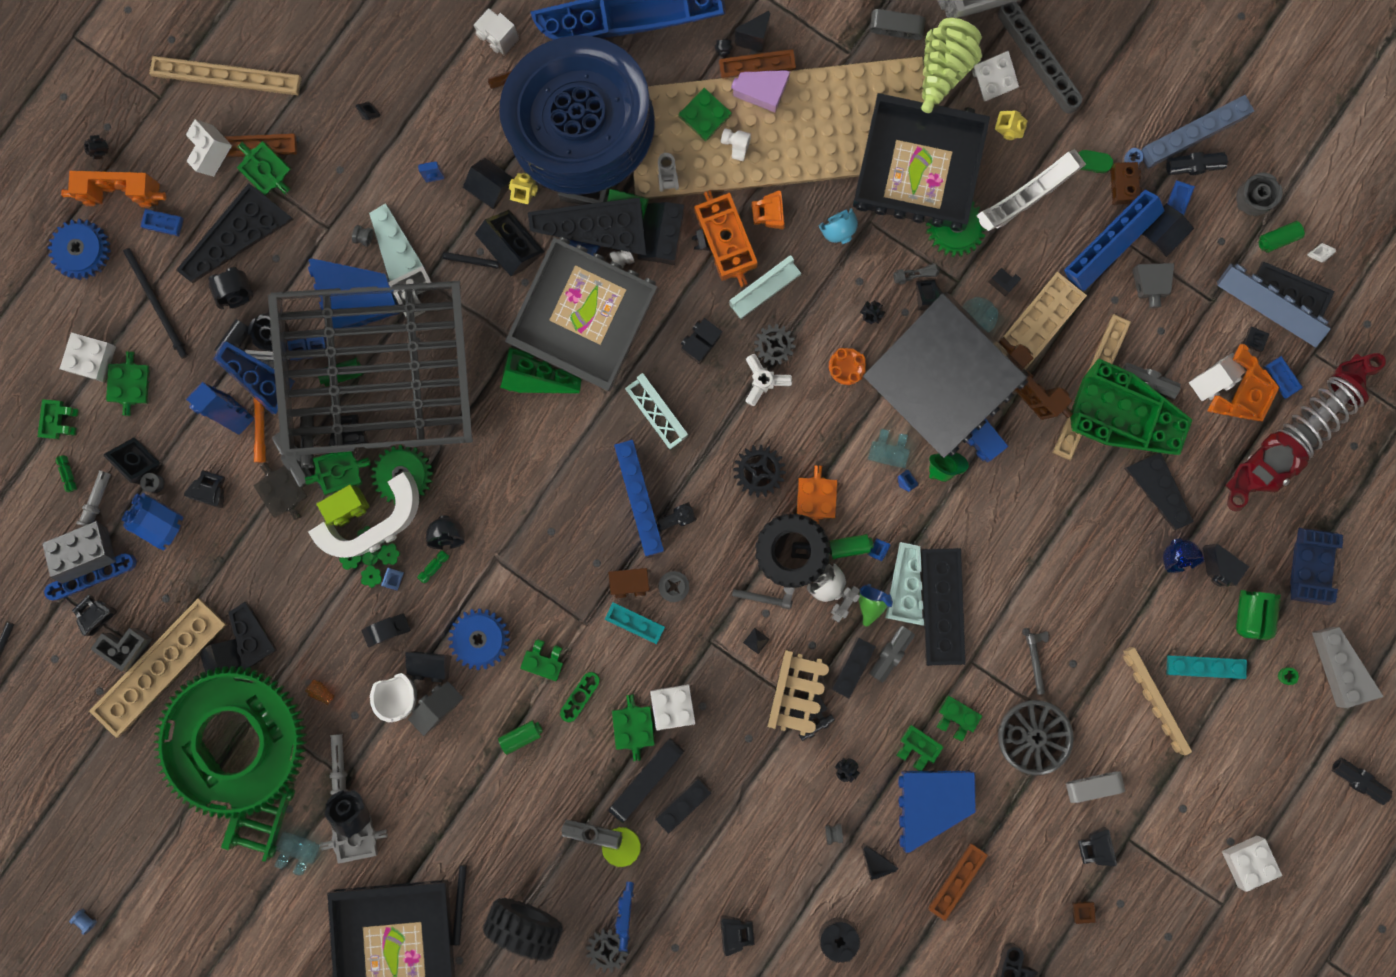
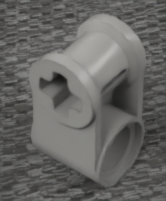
(667, 175)

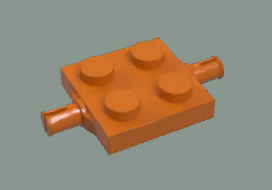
(817, 496)

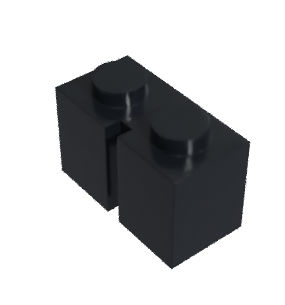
(701, 341)

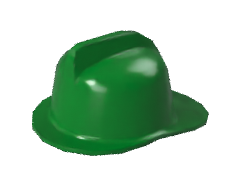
(946, 468)

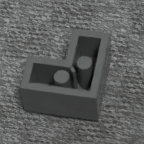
(122, 652)
(434, 707)

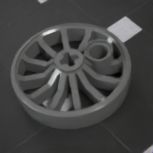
(1026, 740)

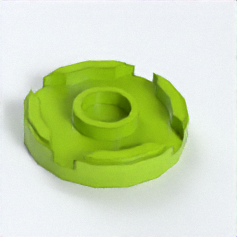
(628, 850)

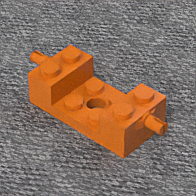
(89, 187)
(731, 256)

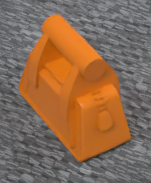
(772, 209)

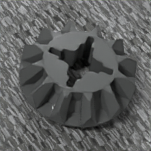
(674, 577)

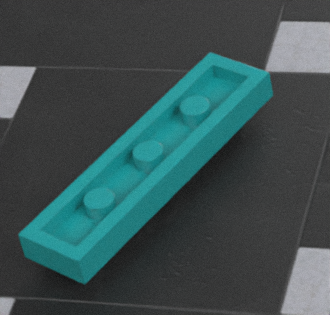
(1206, 667)

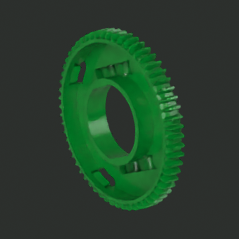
(194, 769)

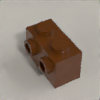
(1125, 182)

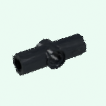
(1196, 163)
(1362, 781)

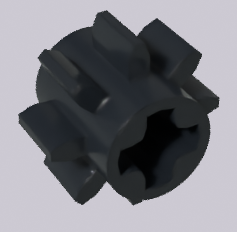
(96, 147)
(872, 312)
(847, 770)

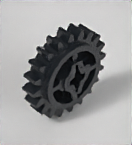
(765, 455)

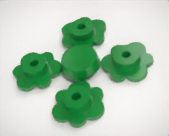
(370, 559)

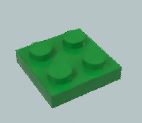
(704, 114)

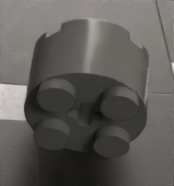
(1258, 194)

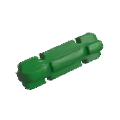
(66, 473)
(433, 566)

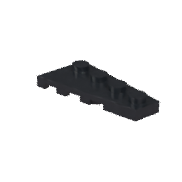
(1302, 290)
(1158, 484)

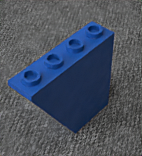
(333, 276)
(933, 804)

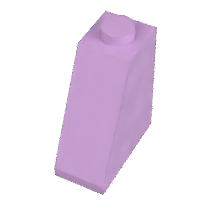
(761, 88)

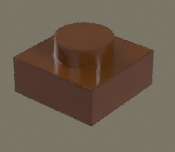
(1084, 912)

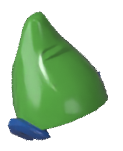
(873, 603)

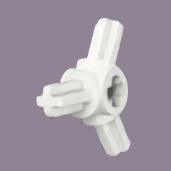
(758, 387)

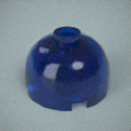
(1181, 555)

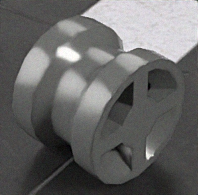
(362, 235)
(157, 483)
(834, 834)

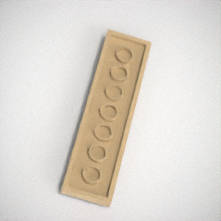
(158, 668)

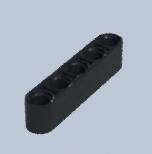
(646, 780)

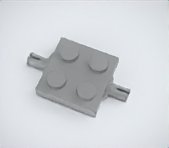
(357, 847)

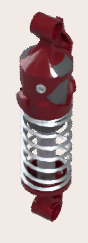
(1289, 450)

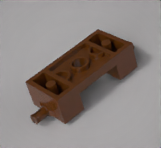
(1043, 402)

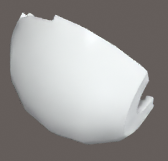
(393, 698)

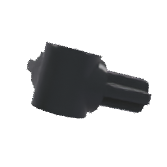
(682, 515)

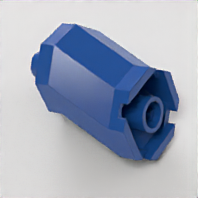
(152, 521)

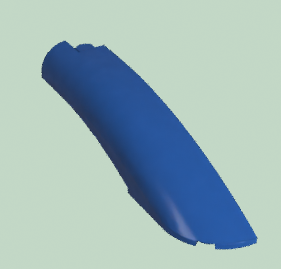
(621, 17)

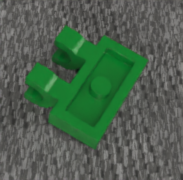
(51, 419)
(542, 665)
(960, 714)
(922, 744)

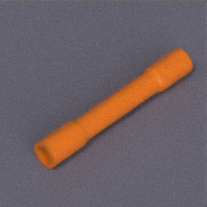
(259, 446)

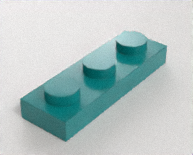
(634, 623)

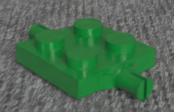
(264, 168)
(128, 383)
(337, 471)
(633, 727)

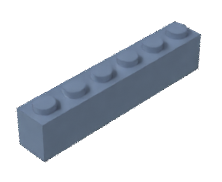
(1196, 131)
(1274, 305)

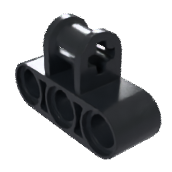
(1014, 964)

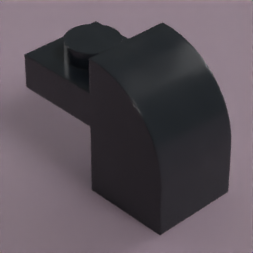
(385, 630)

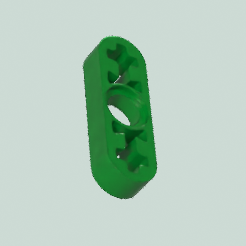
(567, 706)

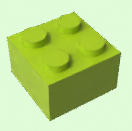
(343, 506)

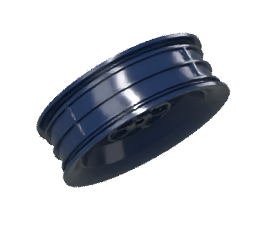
(562, 74)

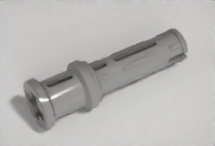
(91, 509)
(335, 775)

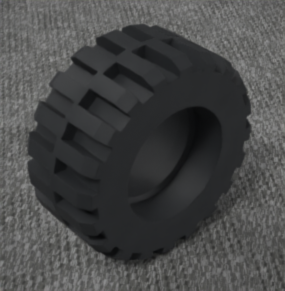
(766, 550)
(522, 929)

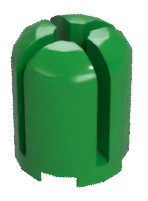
(1257, 615)

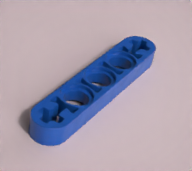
(83, 584)

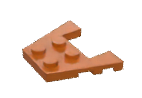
(1253, 394)

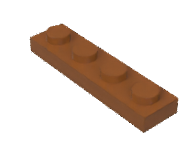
(769, 61)
(281, 143)
(957, 882)

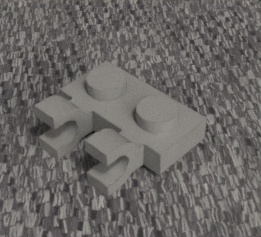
(840, 611)

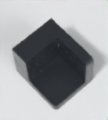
(1004, 282)

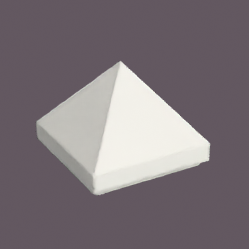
(1322, 253)

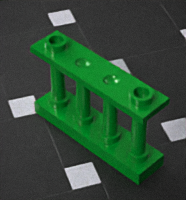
(233, 838)

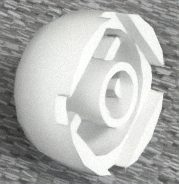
(828, 585)

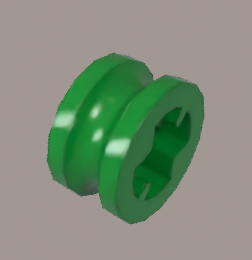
(1284, 671)

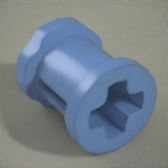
(83, 921)

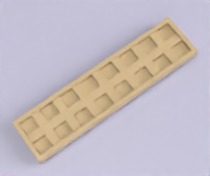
(1045, 315)

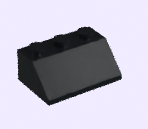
(662, 232)
(509, 242)

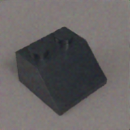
(1223, 566)
(427, 665)

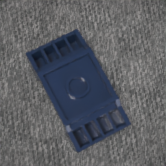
(1314, 566)

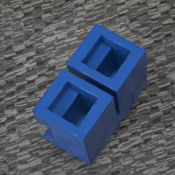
(307, 344)

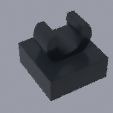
(703, 243)
(1256, 339)

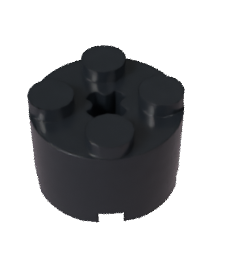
(230, 288)
(347, 813)
(845, 949)

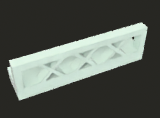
(764, 287)
(660, 404)

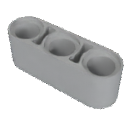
(1095, 787)

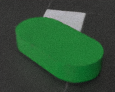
(1096, 161)

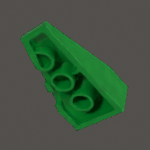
(529, 375)

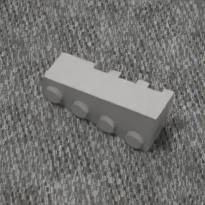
(1344, 670)

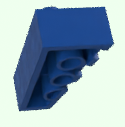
(251, 374)
(220, 408)

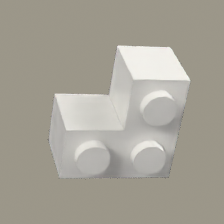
(497, 31)
(209, 148)
(416, 276)
(1221, 375)

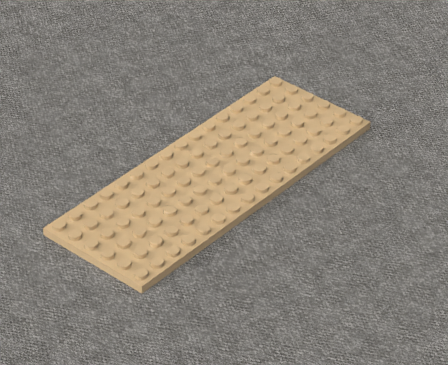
(809, 138)

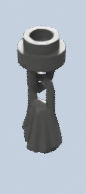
(929, 271)

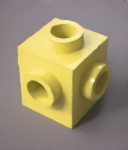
(1011, 124)
(522, 188)

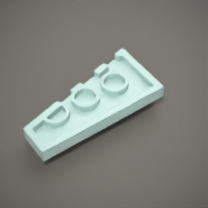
(394, 246)
(907, 586)

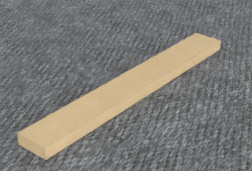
(225, 75)
(1106, 351)

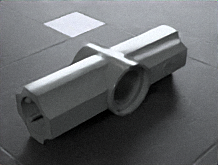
(1155, 380)
(293, 463)
(892, 654)
(603, 837)

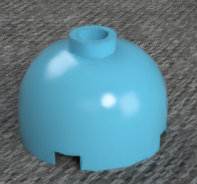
(840, 227)

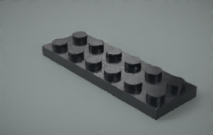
(943, 607)

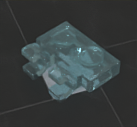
(889, 454)
(298, 848)

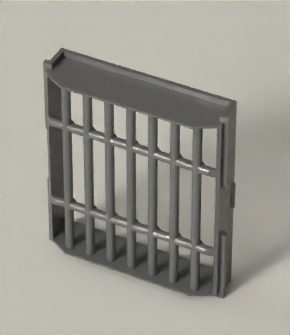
(283, 374)

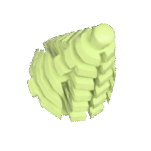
(948, 58)

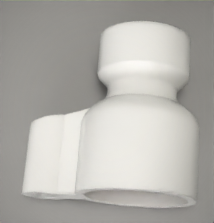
(739, 141)

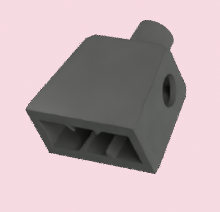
(1153, 281)

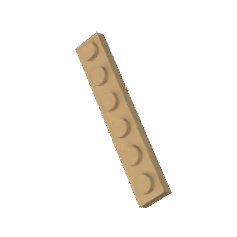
(1159, 706)

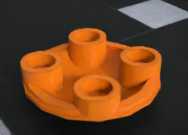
(847, 366)

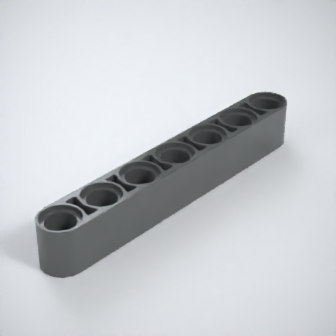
(1040, 65)

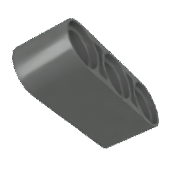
(897, 24)

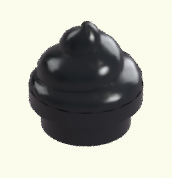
(723, 47)

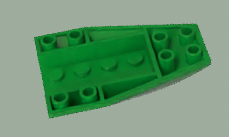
(1127, 412)

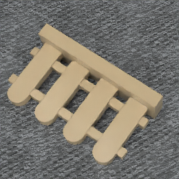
(793, 683)

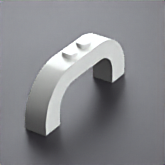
(406, 507)

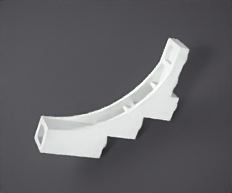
(1031, 192)

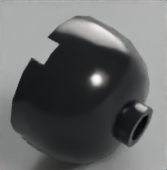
(261, 332)
(445, 532)

